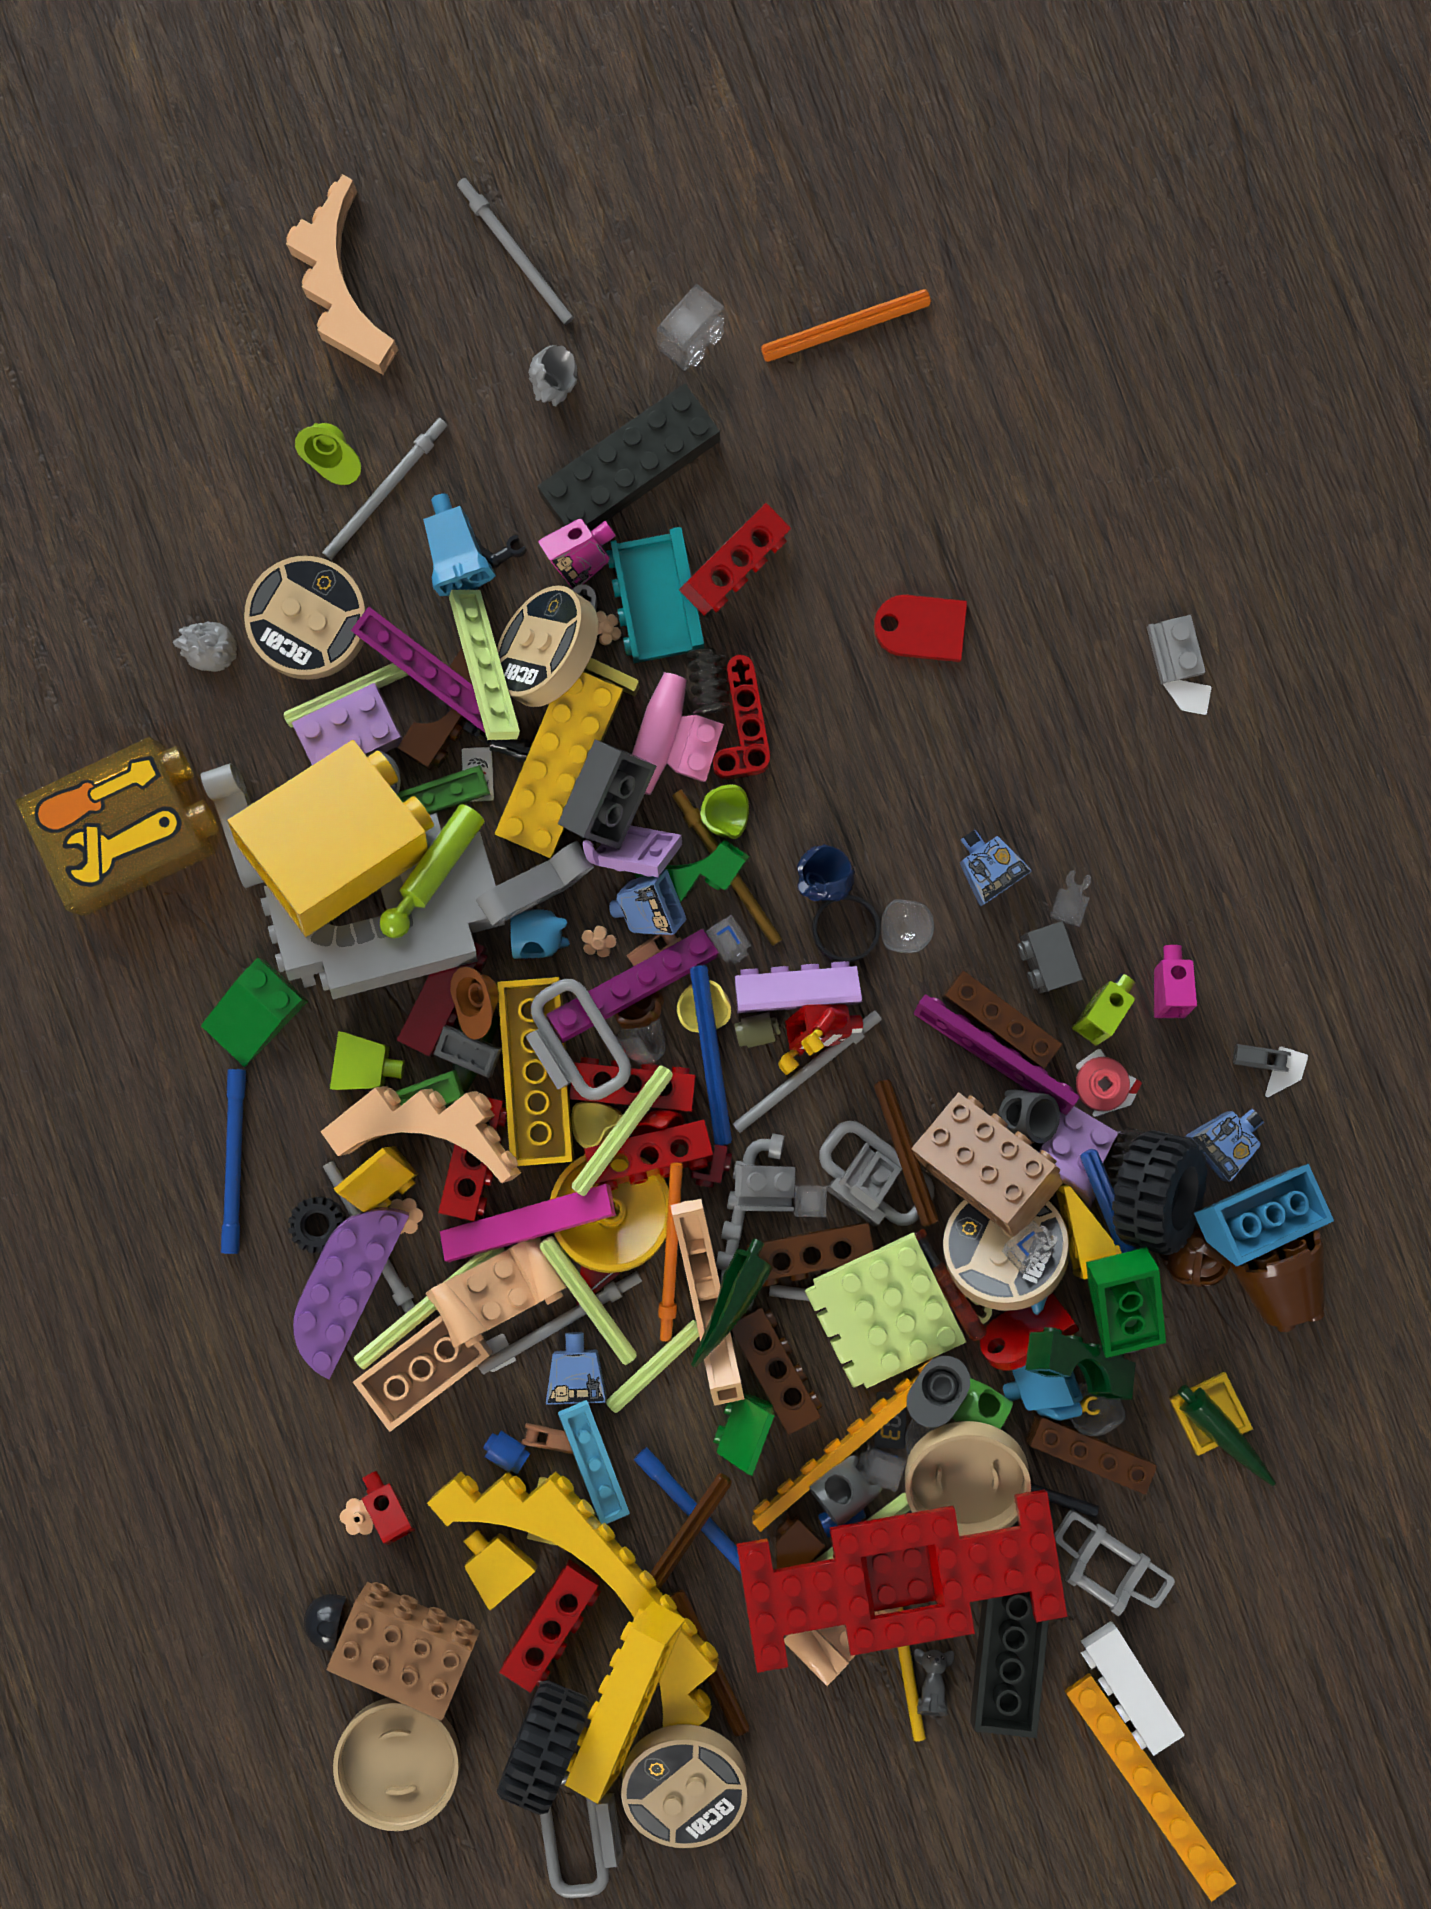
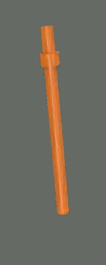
(667, 1308)

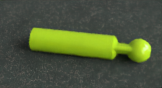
(432, 869)

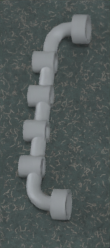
(733, 1230)

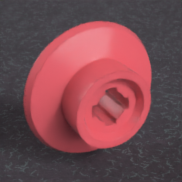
(1092, 1094)

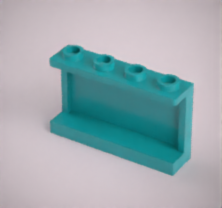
(654, 610)

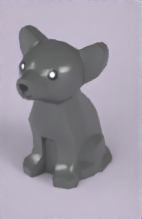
(933, 1689)

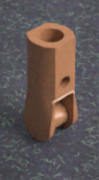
(649, 948)
(555, 1441)

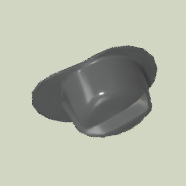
(938, 1391)

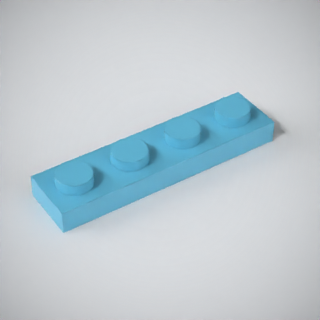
(593, 1462)

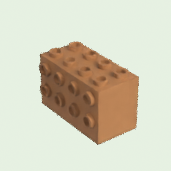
(988, 1164)
(403, 1649)

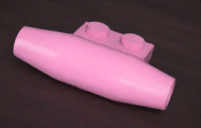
(675, 739)

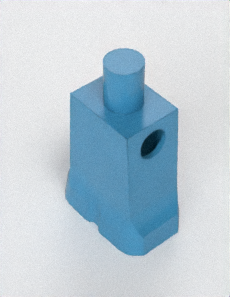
(454, 549)

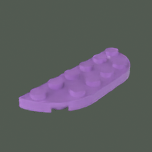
(343, 1285)

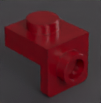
(720, 1163)

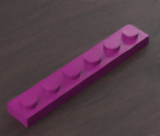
(419, 664)
(634, 984)
(987, 1048)

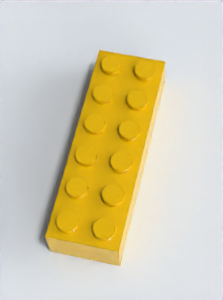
(556, 762)
(535, 1108)
(623, 1700)

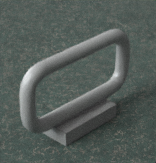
(555, 1057)
(842, 1192)
(605, 1844)

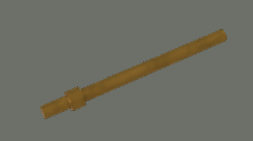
(693, 819)

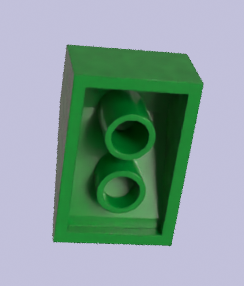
(253, 1011)
(1127, 1301)
(744, 1432)

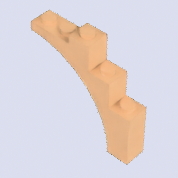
(320, 247)
(424, 1113)
(704, 1289)

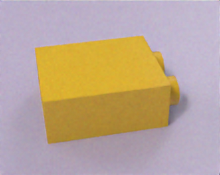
(332, 835)

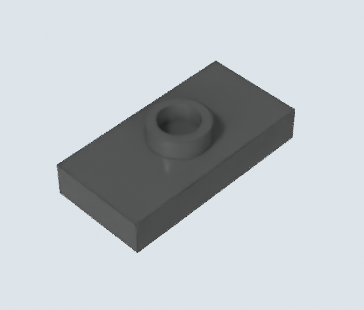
(466, 1052)

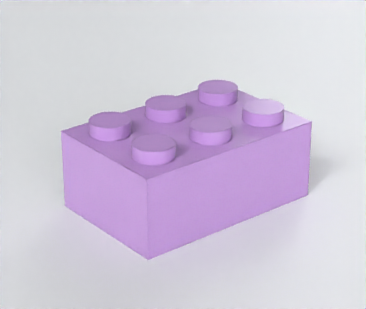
(355, 717)

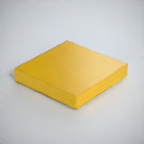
(1223, 1394)

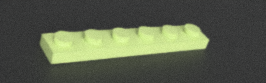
(484, 665)

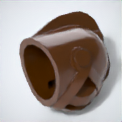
(1196, 1262)

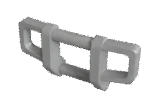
(1125, 1589)

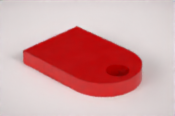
(925, 627)
(1014, 1329)

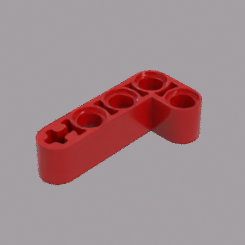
(743, 716)

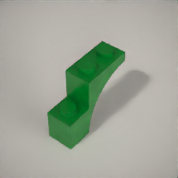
(718, 868)

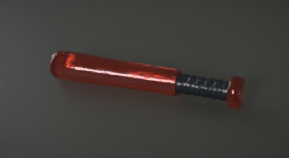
(956, 1299)

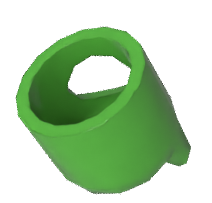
(983, 1405)

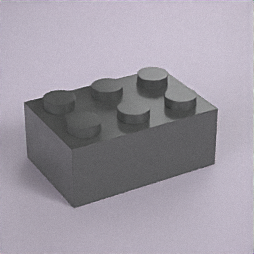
(606, 794)

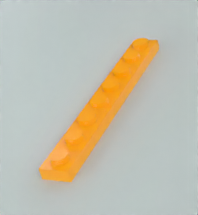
(834, 1454)
(1150, 1787)

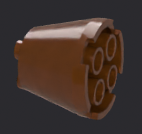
(1287, 1282)

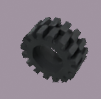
(299, 1218)

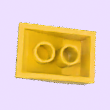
(378, 1180)
(1085, 1234)

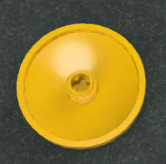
(619, 1240)

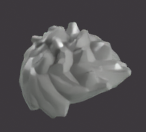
(553, 374)
(207, 646)

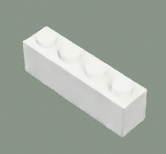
(1132, 1688)

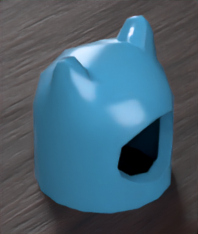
(537, 934)

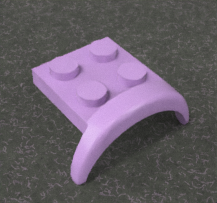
(641, 852)
(1074, 1136)

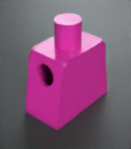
(1174, 985)

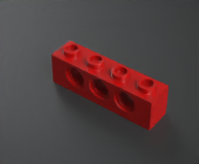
(765, 526)
(679, 1099)
(691, 1136)
(453, 1200)
(518, 1664)

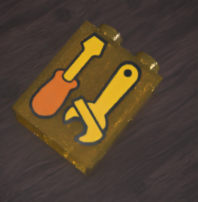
(118, 825)

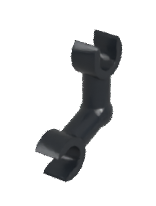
(503, 554)

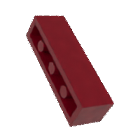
(435, 1008)

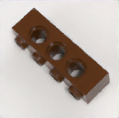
(1001, 1020)
(856, 1235)
(792, 1415)
(1091, 1453)

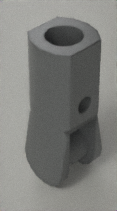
(1257, 1057)

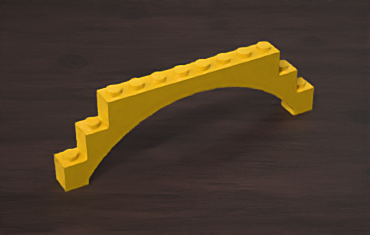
(569, 1522)

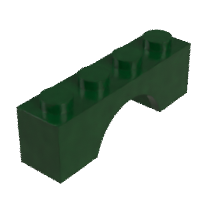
(1057, 1355)

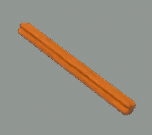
(845, 325)

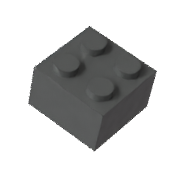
(1049, 958)

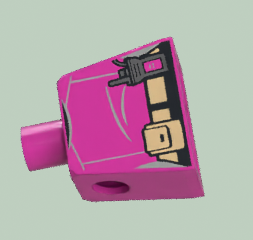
(577, 550)

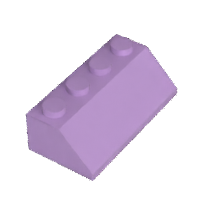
(794, 989)

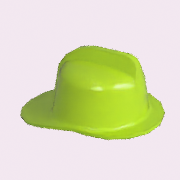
(328, 453)

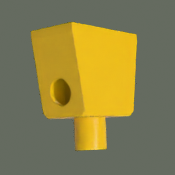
(496, 1567)

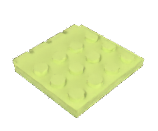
(885, 1312)

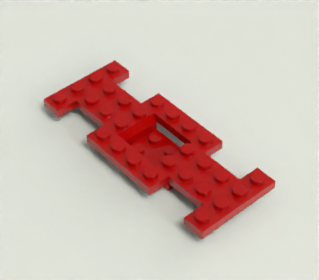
(900, 1565)

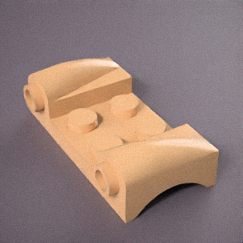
(496, 1292)
(824, 1649)

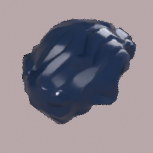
(825, 874)

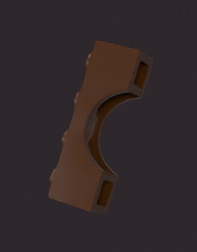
(429, 741)

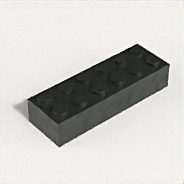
(631, 460)
(1009, 1667)

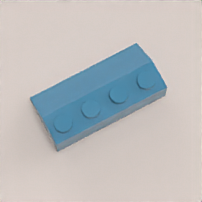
(1265, 1215)

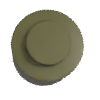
(757, 1030)

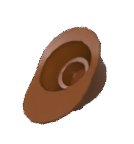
(475, 1001)

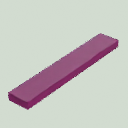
(527, 1223)

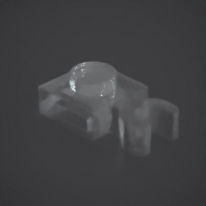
(1069, 903)

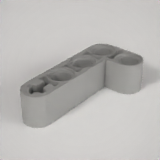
(230, 796)
(535, 885)

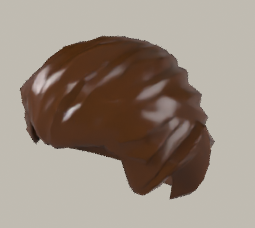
(642, 1012)

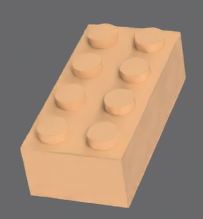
(417, 1373)

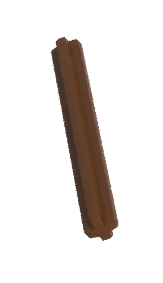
(908, 1160)
(690, 1529)
(717, 1679)

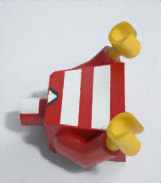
(816, 1028)

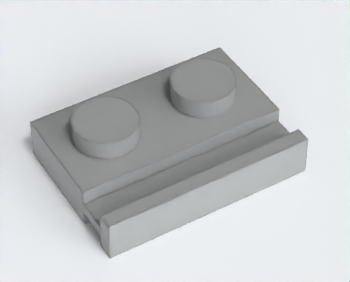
(1176, 649)
(870, 1176)
(764, 1188)

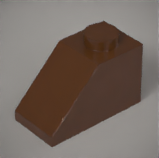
(796, 1543)

